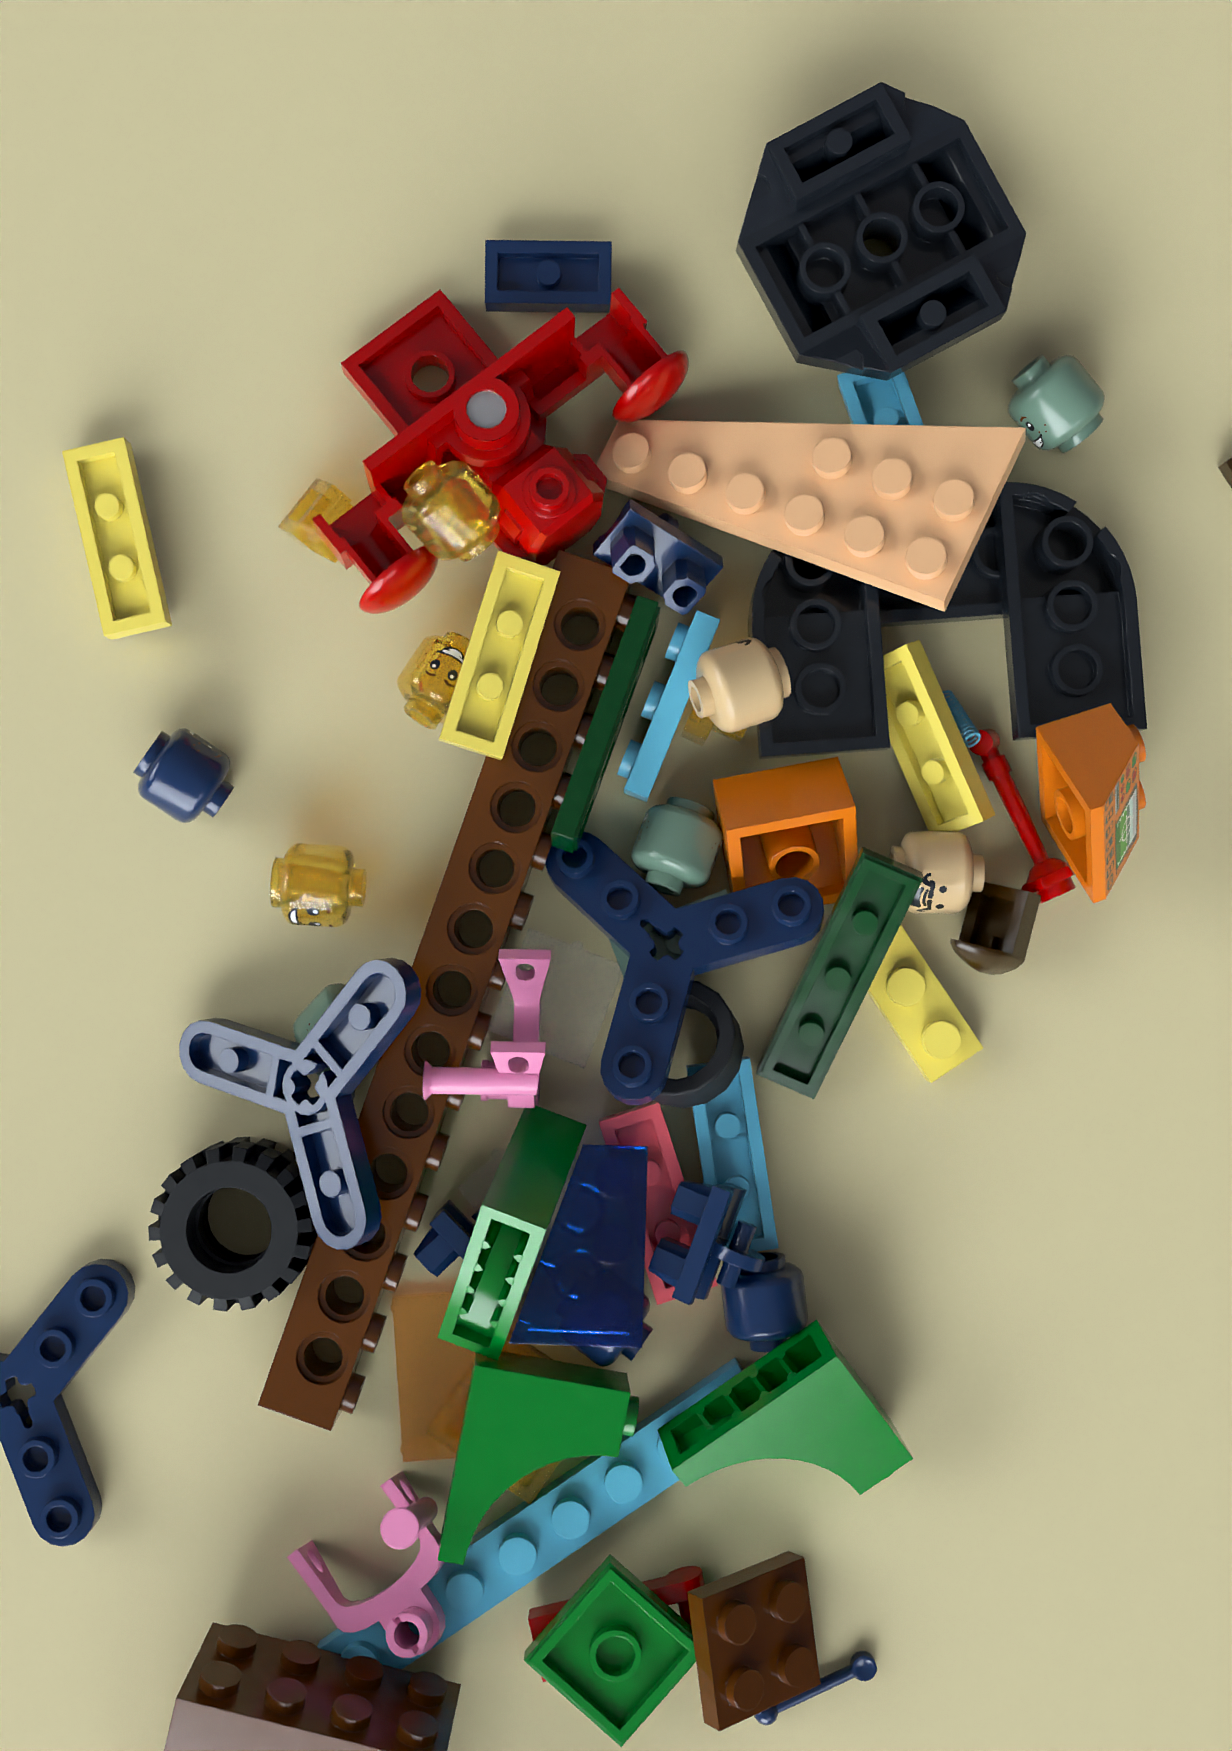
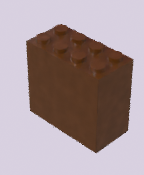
(294, 1697)

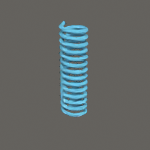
(962, 726)

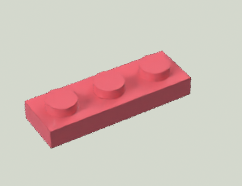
(647, 1127)

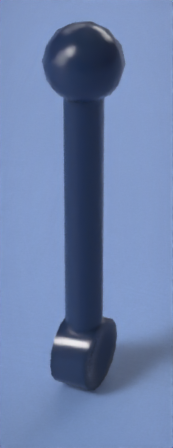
(861, 1667)

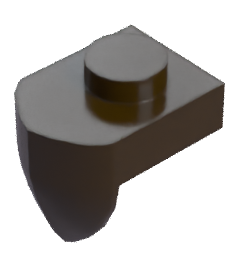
(997, 929)

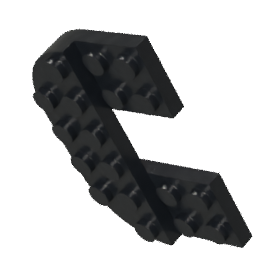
(1036, 565)

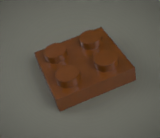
(753, 1639)

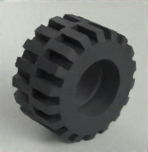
(196, 1253)

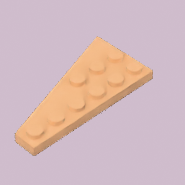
(852, 498)

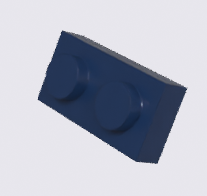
(548, 276)

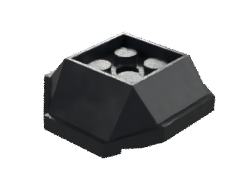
(890, 175)

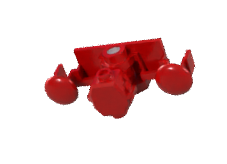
(495, 423)

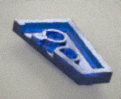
(594, 1258)

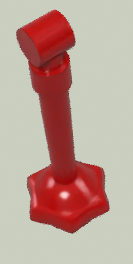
(1049, 875)

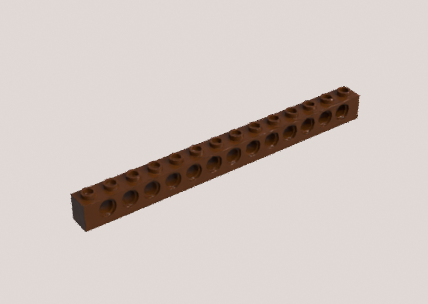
(298, 1379)

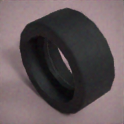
(723, 1065)

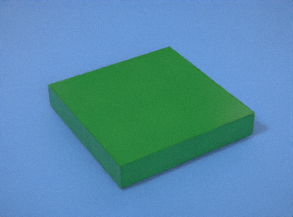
(614, 1650)

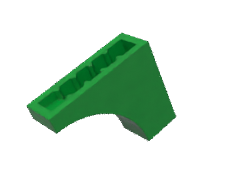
(510, 1231)
(793, 1406)
(521, 1419)

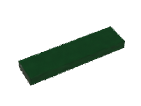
(606, 725)
(839, 972)

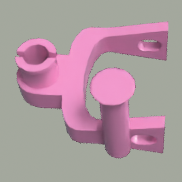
(516, 1064)
(405, 1599)

